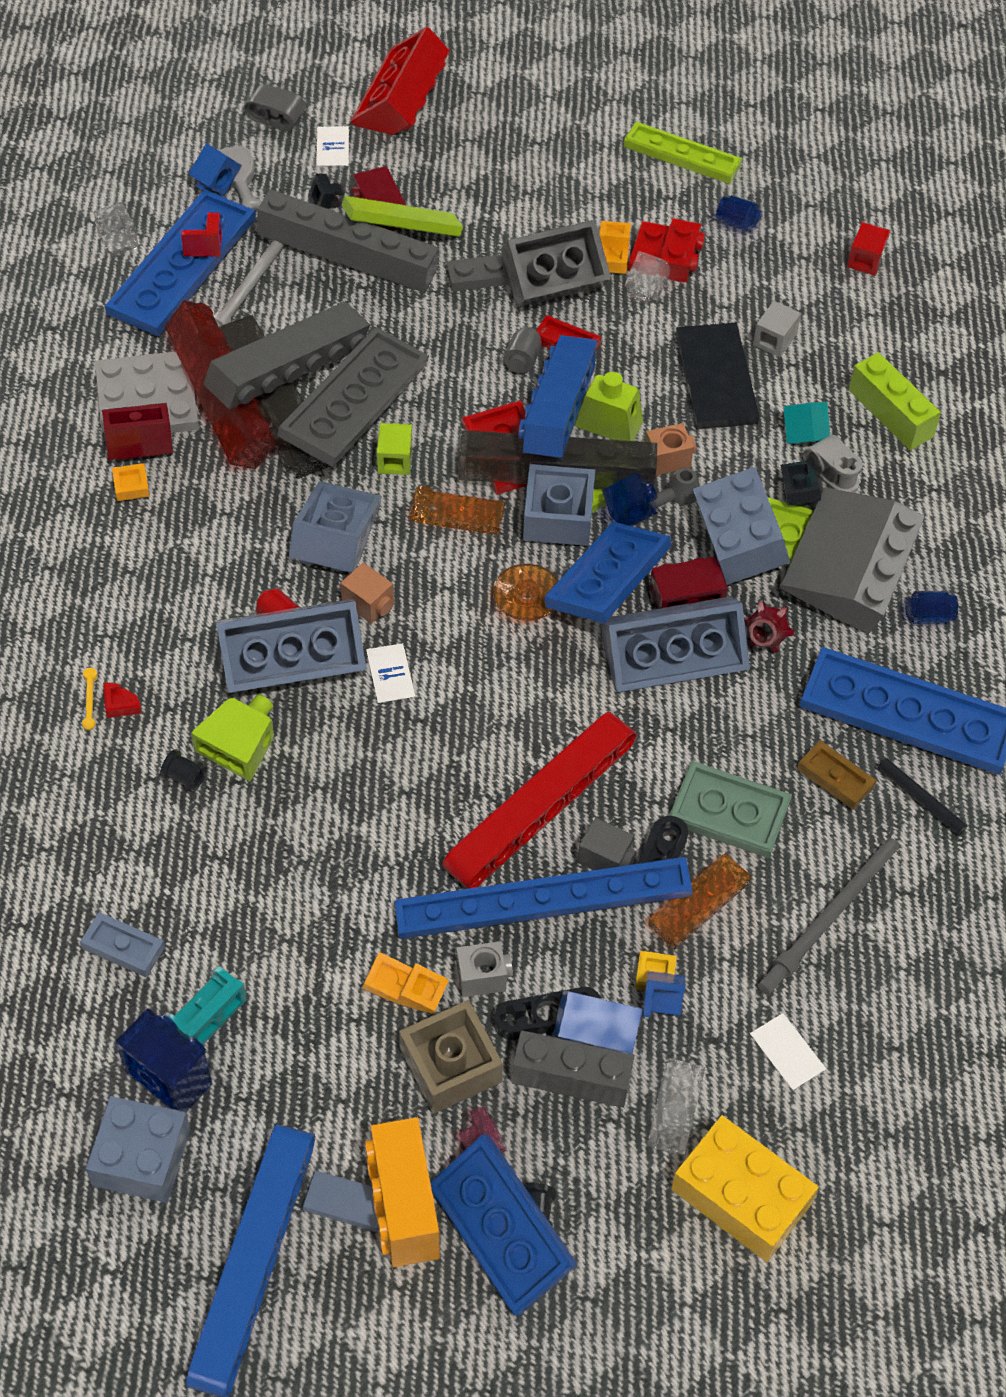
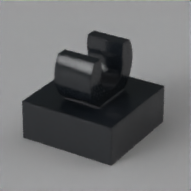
(324, 193)

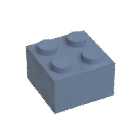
(138, 1149)

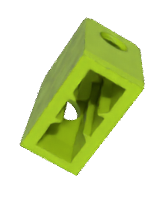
(611, 408)
(236, 735)

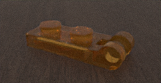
(457, 511)

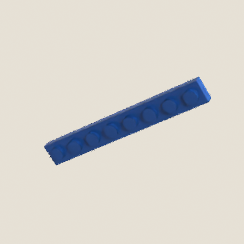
(543, 897)

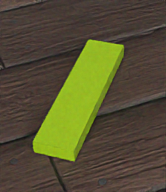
(682, 152)
(402, 216)

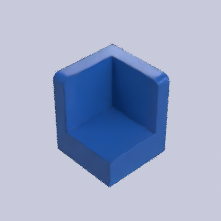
(663, 993)

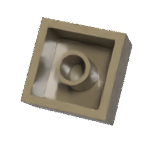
(451, 1056)

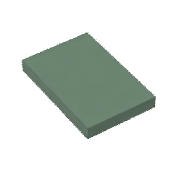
(731, 809)

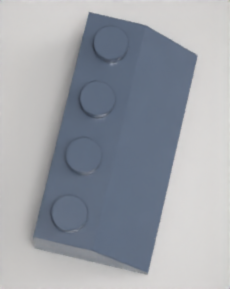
(676, 643)

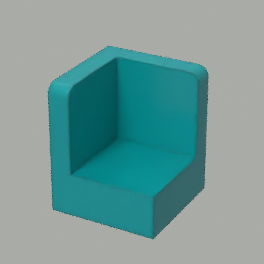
(806, 422)

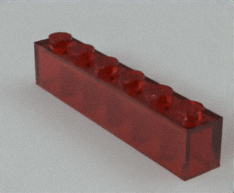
(198, 341)

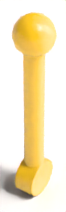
(90, 675)

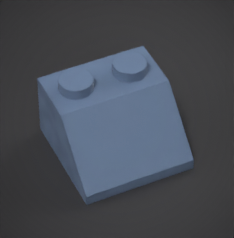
(558, 505)

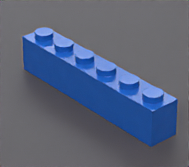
(558, 396)

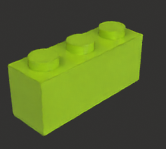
(894, 401)

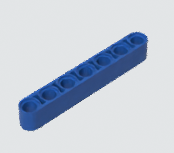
(250, 1262)

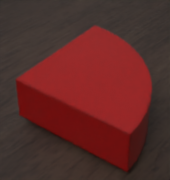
(120, 701)

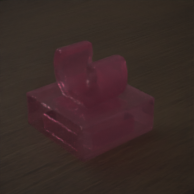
(484, 1125)

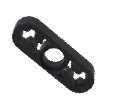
(518, 1010)

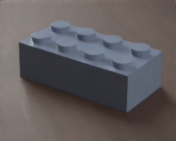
(291, 645)

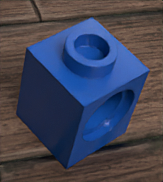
(214, 170)

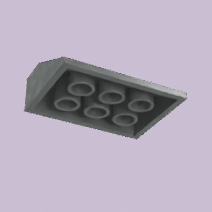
(852, 556)

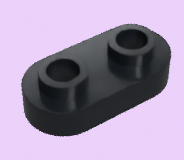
(660, 849)

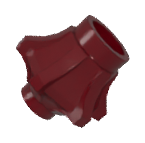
(761, 634)

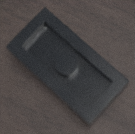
(800, 483)

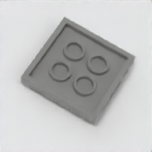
(145, 382)

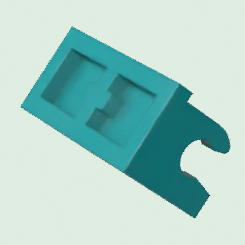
(211, 1006)

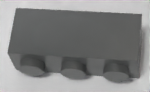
(572, 1069)

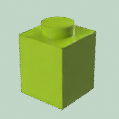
(394, 448)

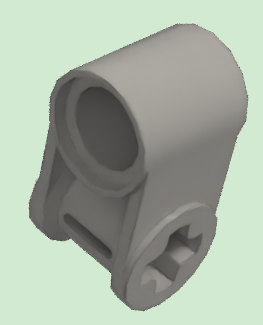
(835, 463)

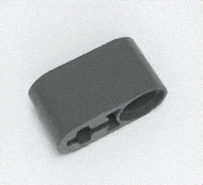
(275, 107)

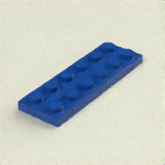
(167, 275)
(907, 710)

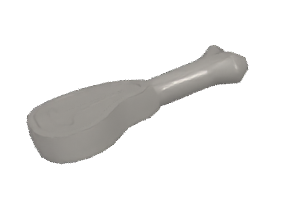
(245, 174)

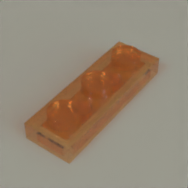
(709, 894)

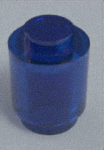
(739, 213)
(931, 607)

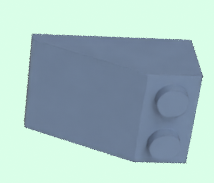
(334, 527)

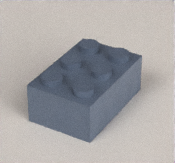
(741, 525)

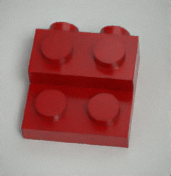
(673, 244)

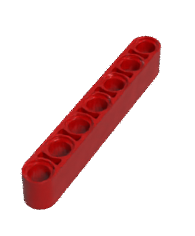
(539, 801)

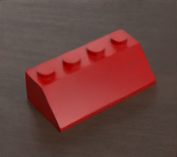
(402, 84)

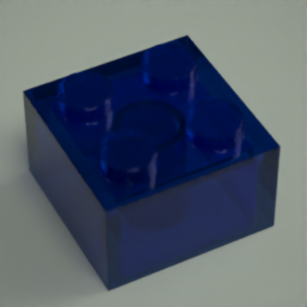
(165, 1061)

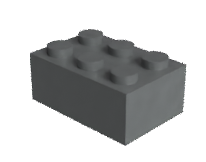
(555, 263)

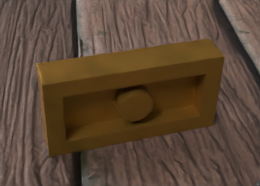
(836, 774)

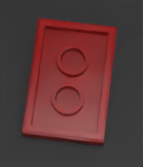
(499, 419)

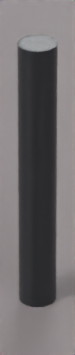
(922, 796)

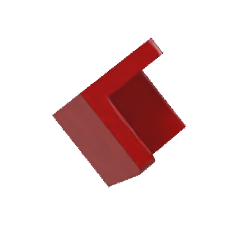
(204, 242)
(868, 248)

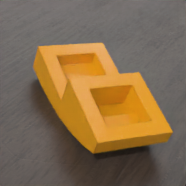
(615, 244)
(405, 985)

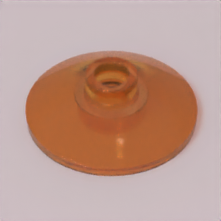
(522, 582)

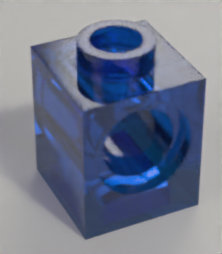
(631, 500)

